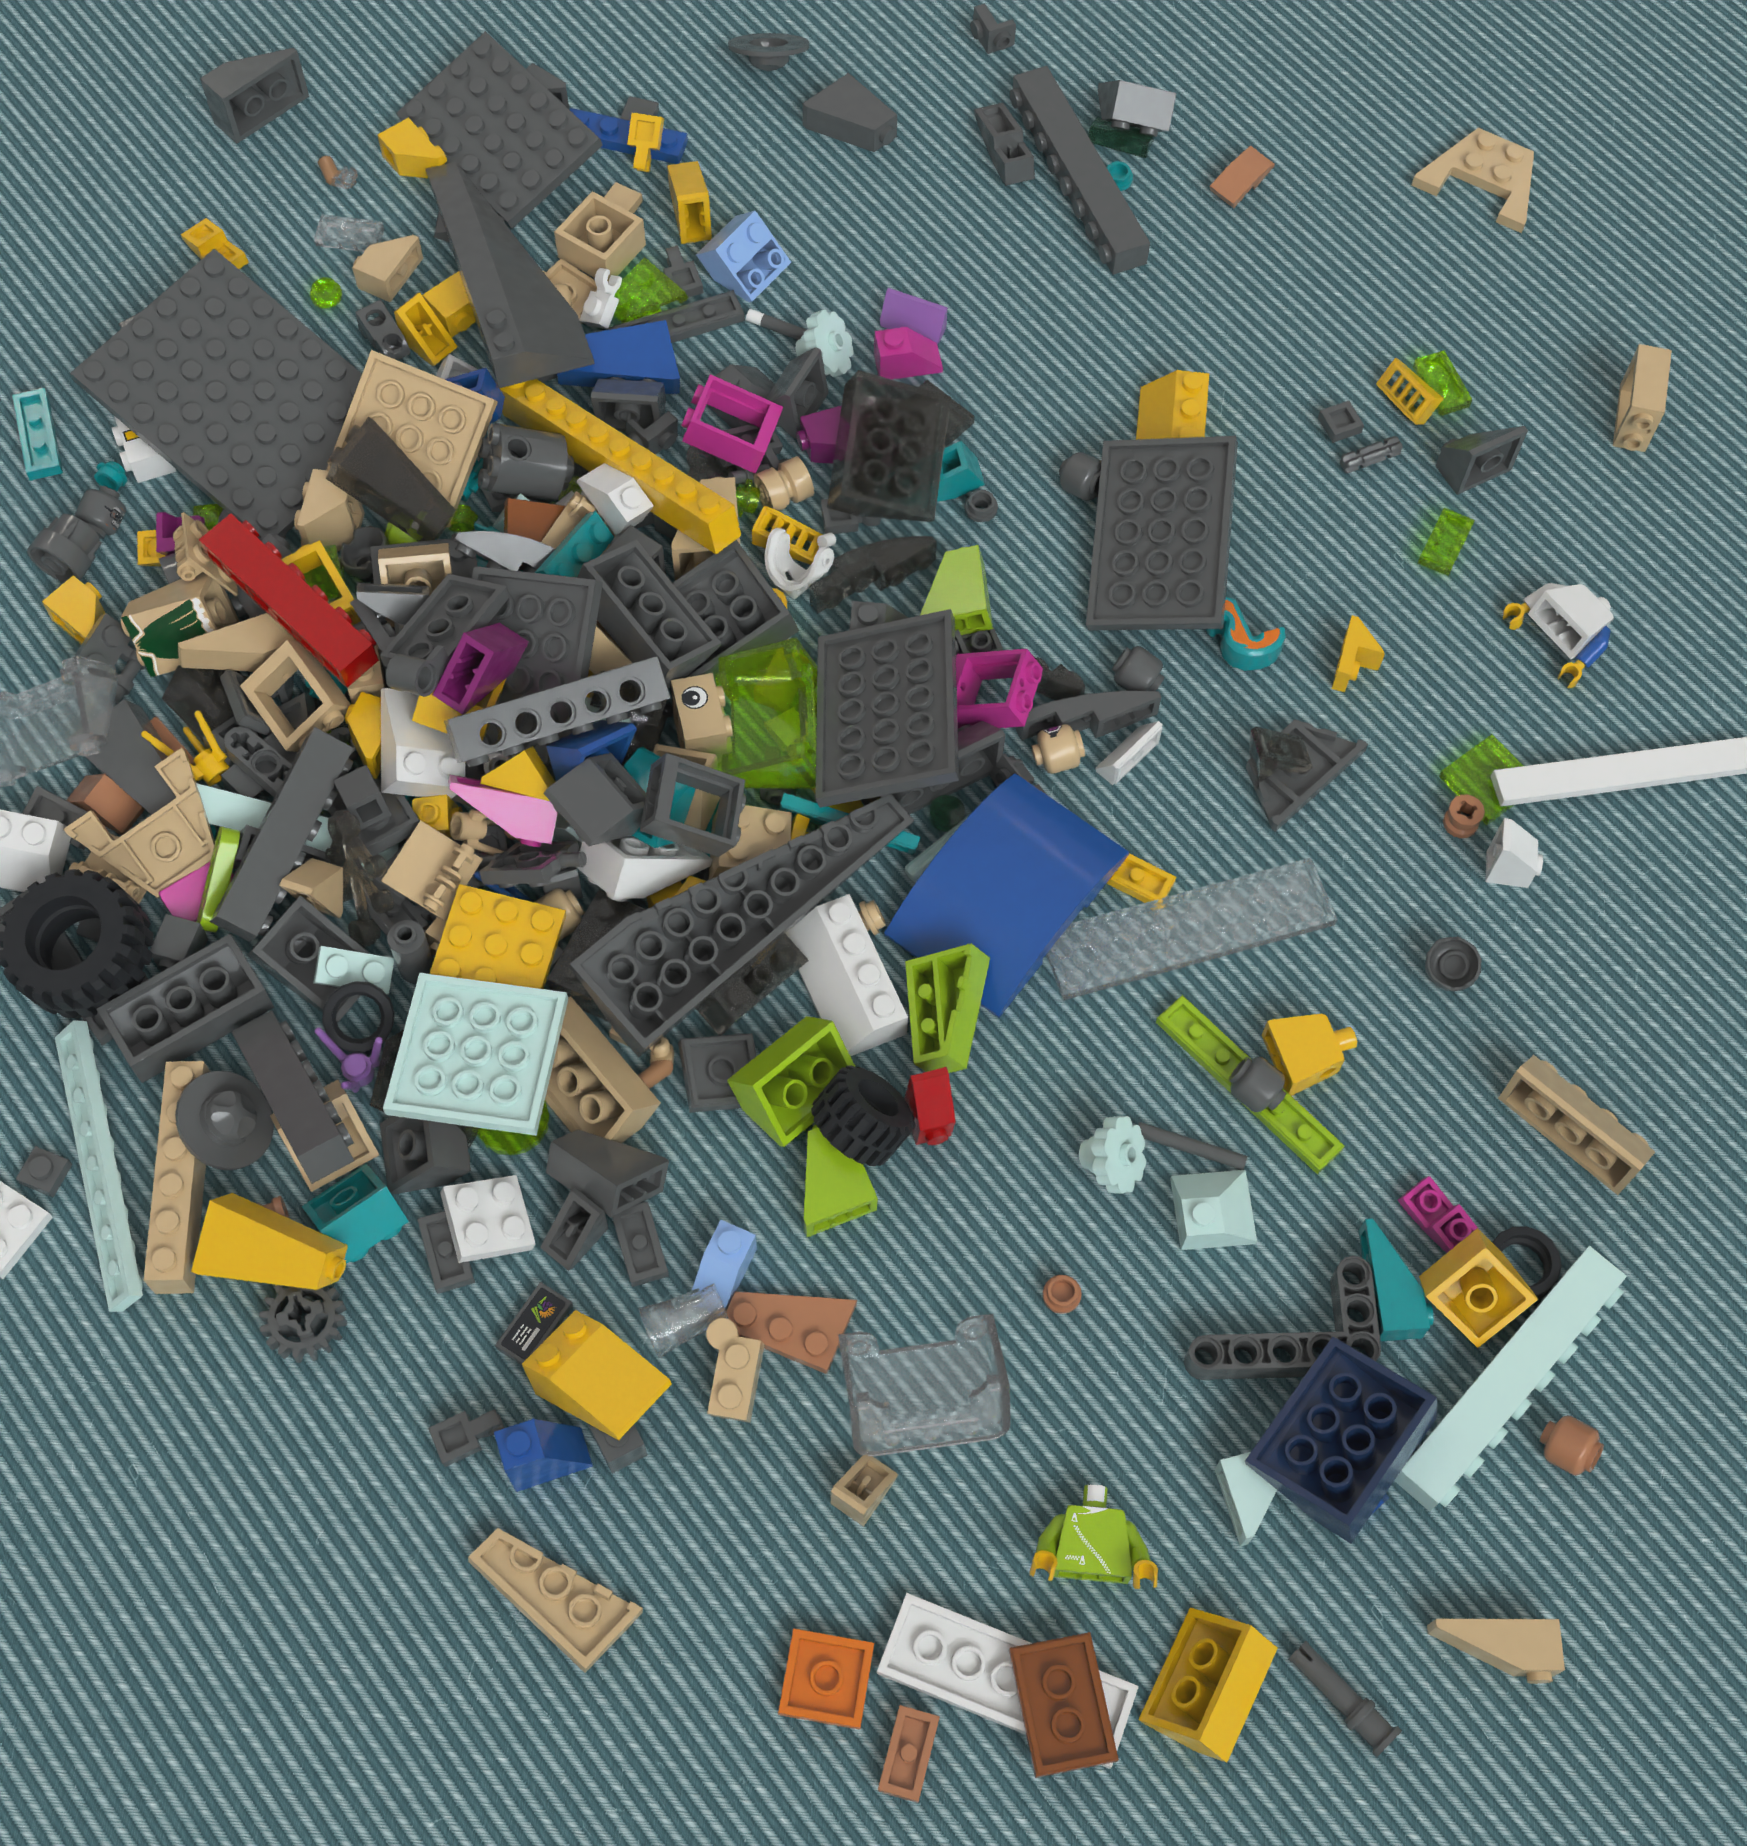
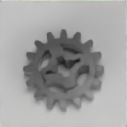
(288, 1321)

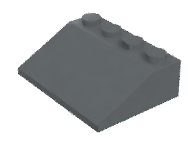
(735, 605)

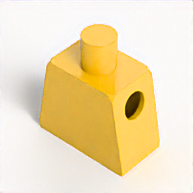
(1306, 1049)

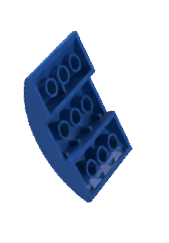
(1007, 886)

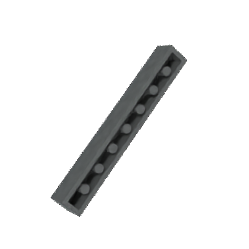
(1080, 170)

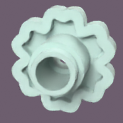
(828, 334)
(1115, 1154)

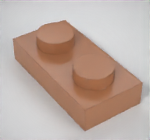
(908, 1754)

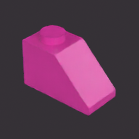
(905, 354)

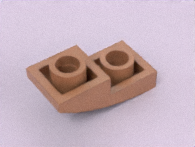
(1241, 176)

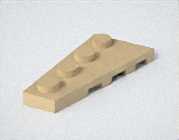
(564, 1606)

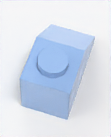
(726, 1260)

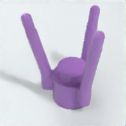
(356, 1067)

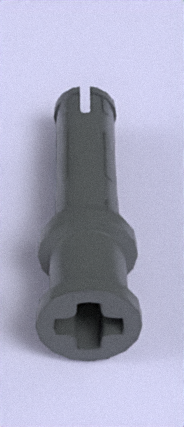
(1359, 1713)

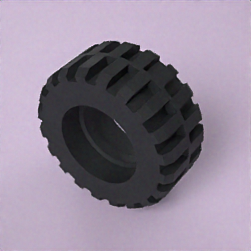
(46, 914)

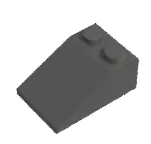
(254, 91)
(292, 949)

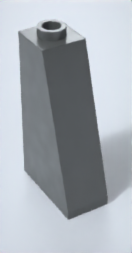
(131, 758)

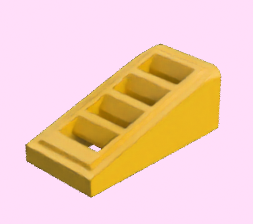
(1431, 397)
(772, 518)

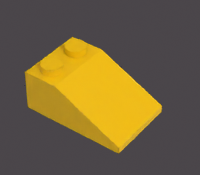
(594, 1375)

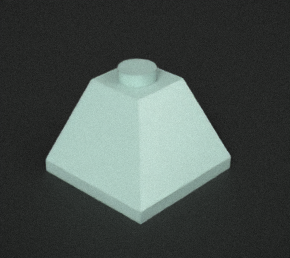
(1213, 1210)

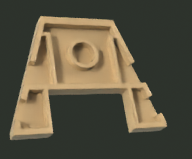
(1487, 164)
(164, 844)

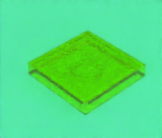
(1472, 774)

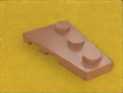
(793, 1325)

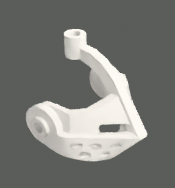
(779, 561)

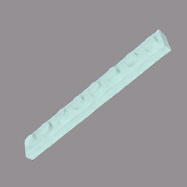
(98, 1167)

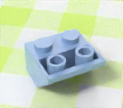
(744, 256)

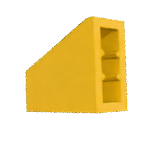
(690, 202)

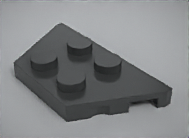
(1289, 792)

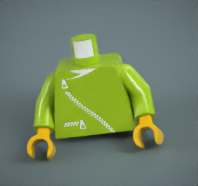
(1094, 1544)

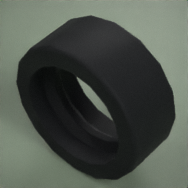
(357, 988)
(1542, 1246)

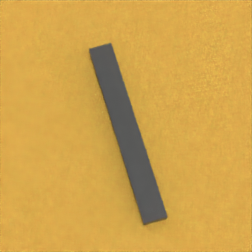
(691, 318)

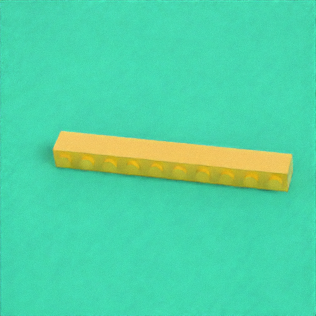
(593, 442)

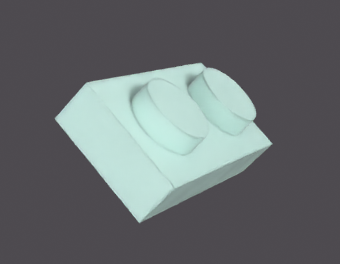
(340, 967)

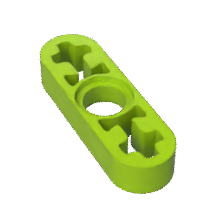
(218, 875)

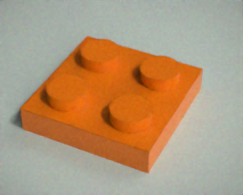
(826, 1679)

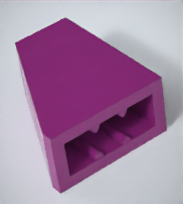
(819, 434)
(479, 665)

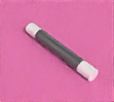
(775, 324)

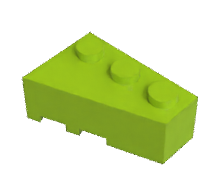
(945, 1005)

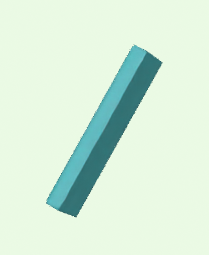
(903, 842)

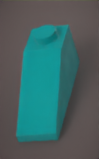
(958, 472)
(1398, 1295)

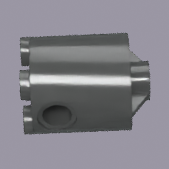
(524, 462)

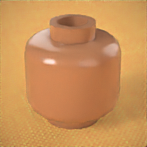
(1571, 1445)

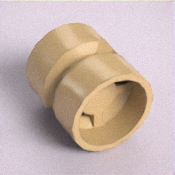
(788, 483)

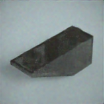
(751, 984)

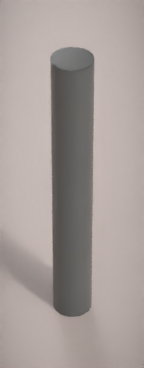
(1193, 1146)

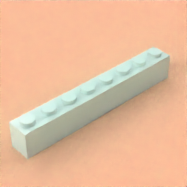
(1509, 1379)

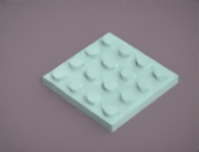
(476, 1054)

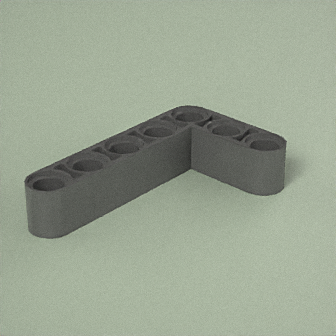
(1298, 1345)

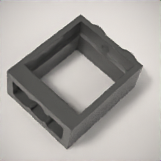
(659, 799)

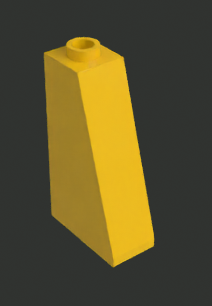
(265, 1247)

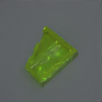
(645, 292)

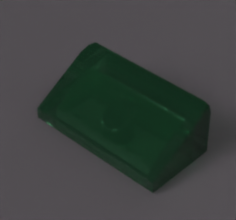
(1122, 140)

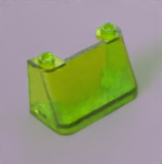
(771, 715)

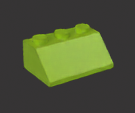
(788, 1076)

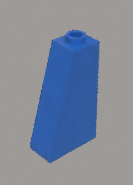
(630, 354)

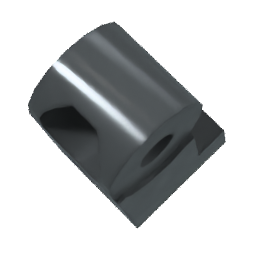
(382, 331)

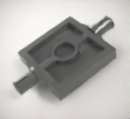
(530, 864)

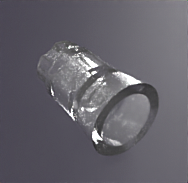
(681, 1318)

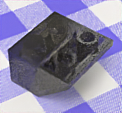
(198, 690)

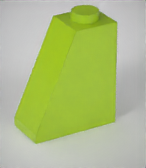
(963, 589)
(834, 1187)

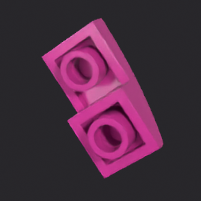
(1436, 1215)

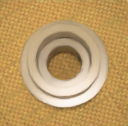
(871, 916)

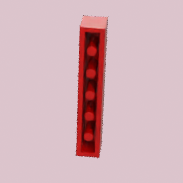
(289, 599)

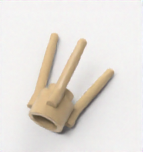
(470, 828)

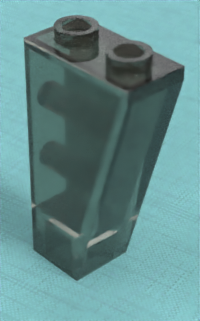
(389, 483)

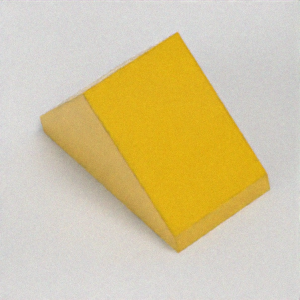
(424, 330)
(521, 775)

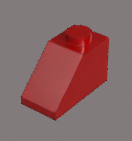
(931, 1105)

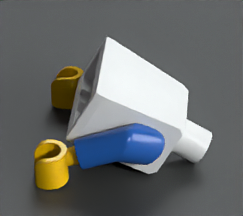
(1571, 619)

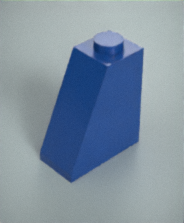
(541, 1452)

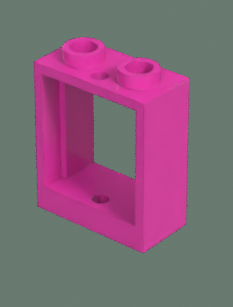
(739, 404)
(979, 666)

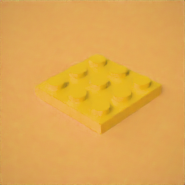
(498, 939)

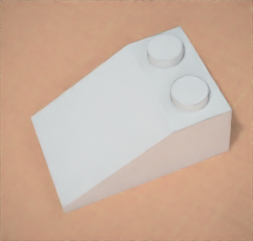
(413, 756)
(636, 870)

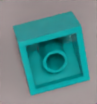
(357, 1212)

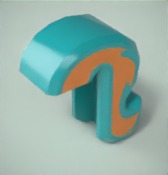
(1240, 647)

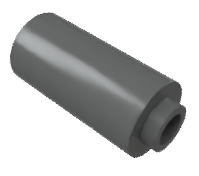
(410, 949)

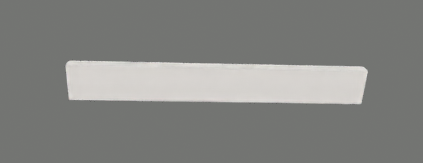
(1620, 771)

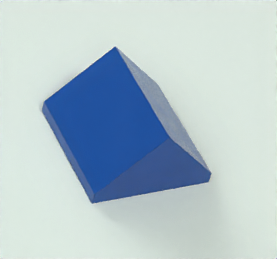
(603, 739)

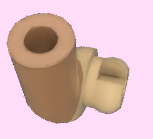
(660, 1063)

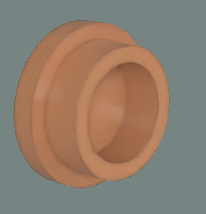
(1062, 1294)

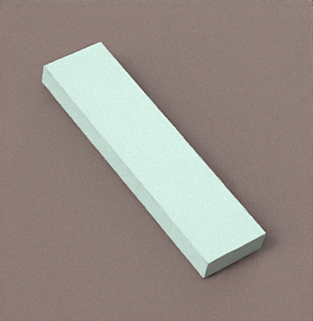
(237, 811)

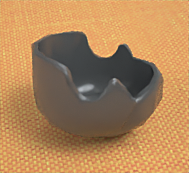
(357, 555)
(1453, 964)

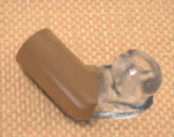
(334, 177)

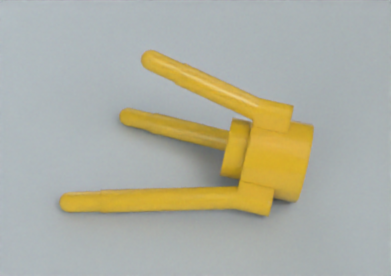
(208, 762)

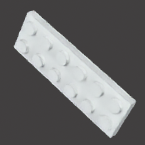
(972, 1666)

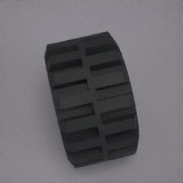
(863, 1116)

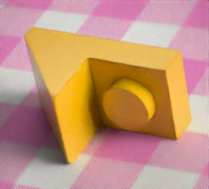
(1357, 651)

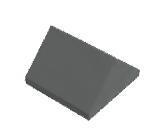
(800, 389)

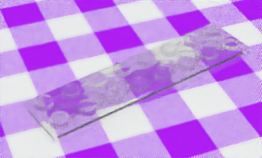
(1190, 928)

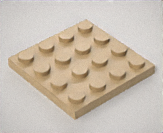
(425, 417)

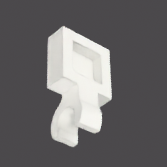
(601, 305)

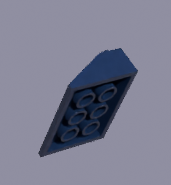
(1343, 1438)

